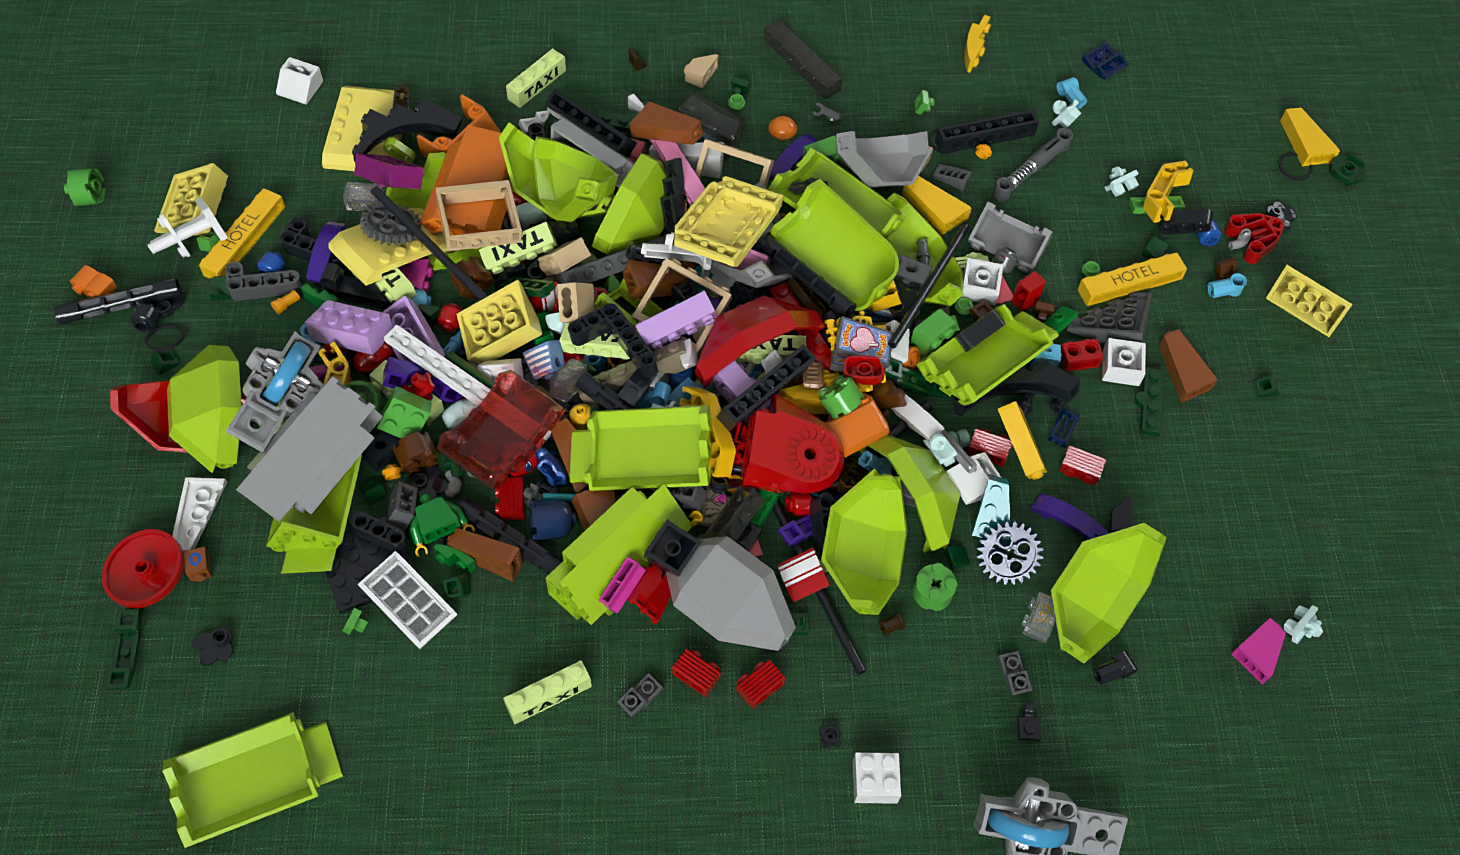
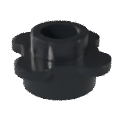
(830, 730)

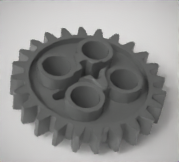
(384, 226)

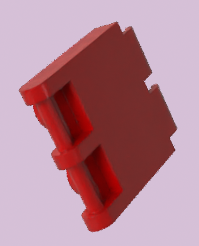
(651, 593)

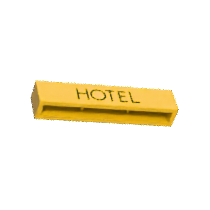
(243, 233)
(1131, 278)

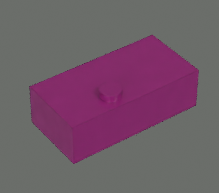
(388, 171)

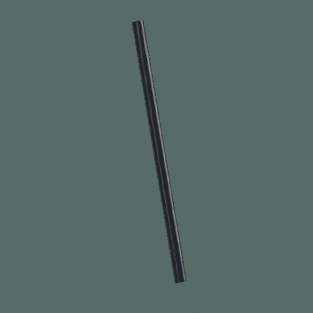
(428, 243)
(928, 286)

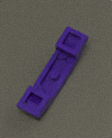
(791, 156)
(321, 254)
(1068, 515)
(800, 530)

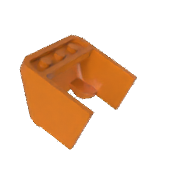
(471, 110)
(860, 426)

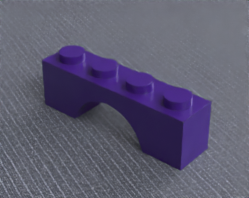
(400, 373)

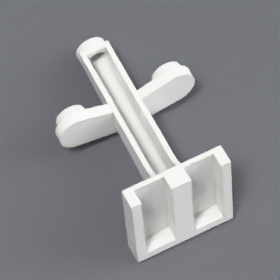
(197, 225)
(670, 251)

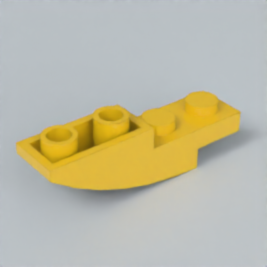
(975, 43)

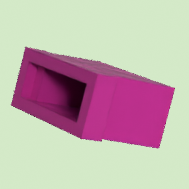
(418, 273)

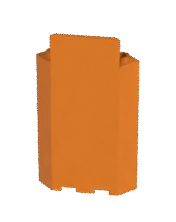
(470, 161)

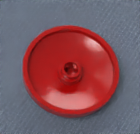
(143, 568)

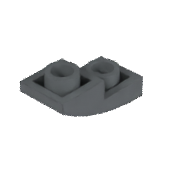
(1014, 674)
(640, 696)

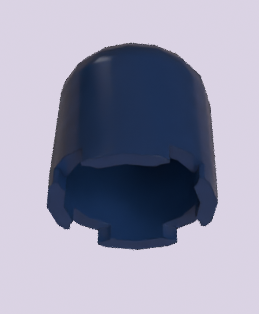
(550, 519)

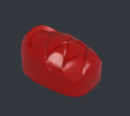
(368, 363)
(864, 369)

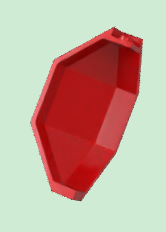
(748, 327)
(146, 411)

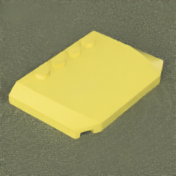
(347, 124)
(727, 220)
(371, 259)

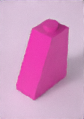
(1261, 650)

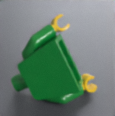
(435, 520)

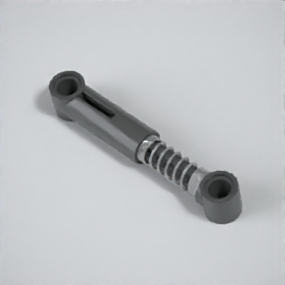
(1035, 162)

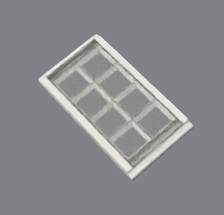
(407, 600)

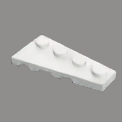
(195, 509)

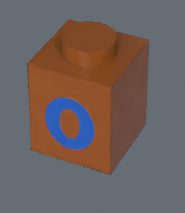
(197, 564)

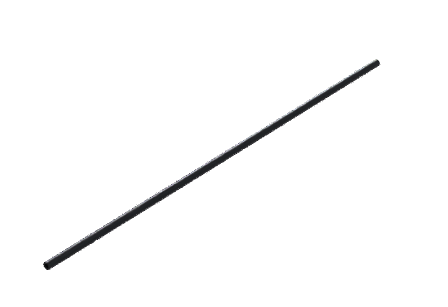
(798, 549)

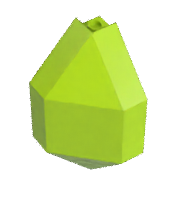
(519, 161)
(569, 179)
(636, 208)
(914, 227)
(203, 405)
(927, 483)
(867, 541)
(1104, 587)

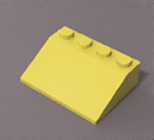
(185, 189)
(1308, 301)
(498, 324)

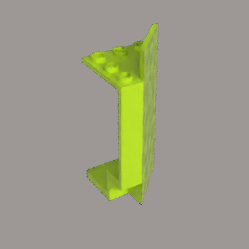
(314, 537)
(603, 547)

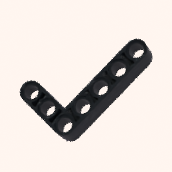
(612, 320)

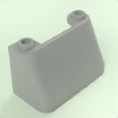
(999, 230)

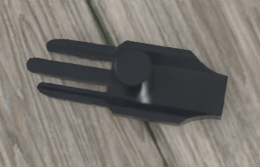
(802, 188)

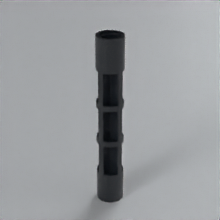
(835, 298)
(117, 301)
(600, 393)
(507, 534)

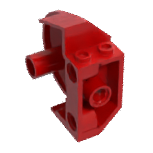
(778, 447)

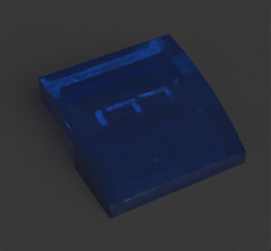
(1104, 61)

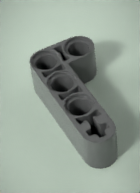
(260, 285)

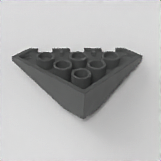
(1119, 320)

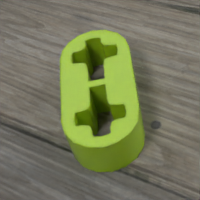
(399, 150)

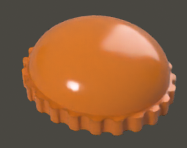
(782, 128)

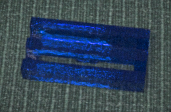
(1059, 439)

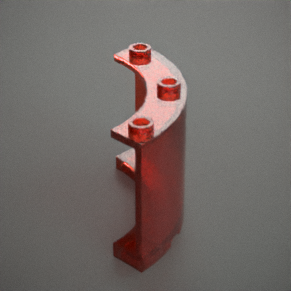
(502, 430)

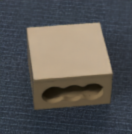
(563, 257)
(575, 301)

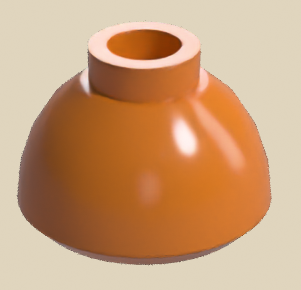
(913, 358)

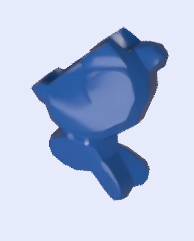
(551, 467)

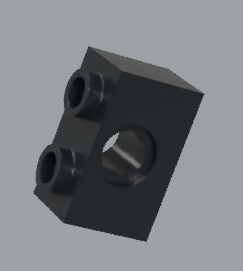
(377, 457)

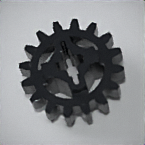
(745, 293)

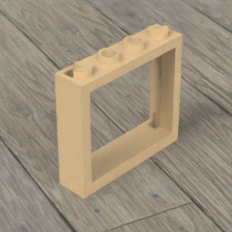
(710, 144)
(474, 193)
(691, 274)

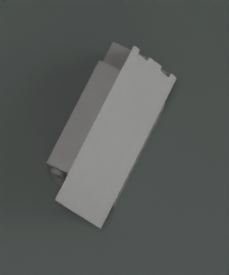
(575, 136)
(311, 451)

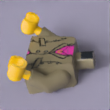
(711, 508)

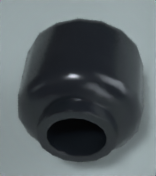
(145, 317)

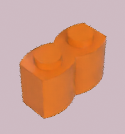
(92, 283)

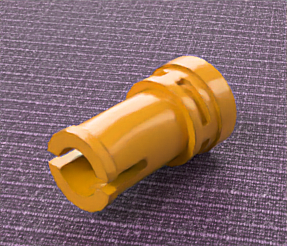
(281, 304)

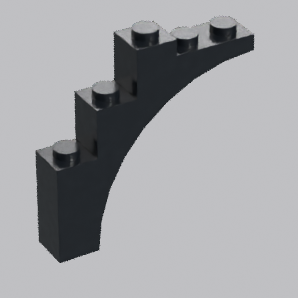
(401, 120)
(1041, 379)

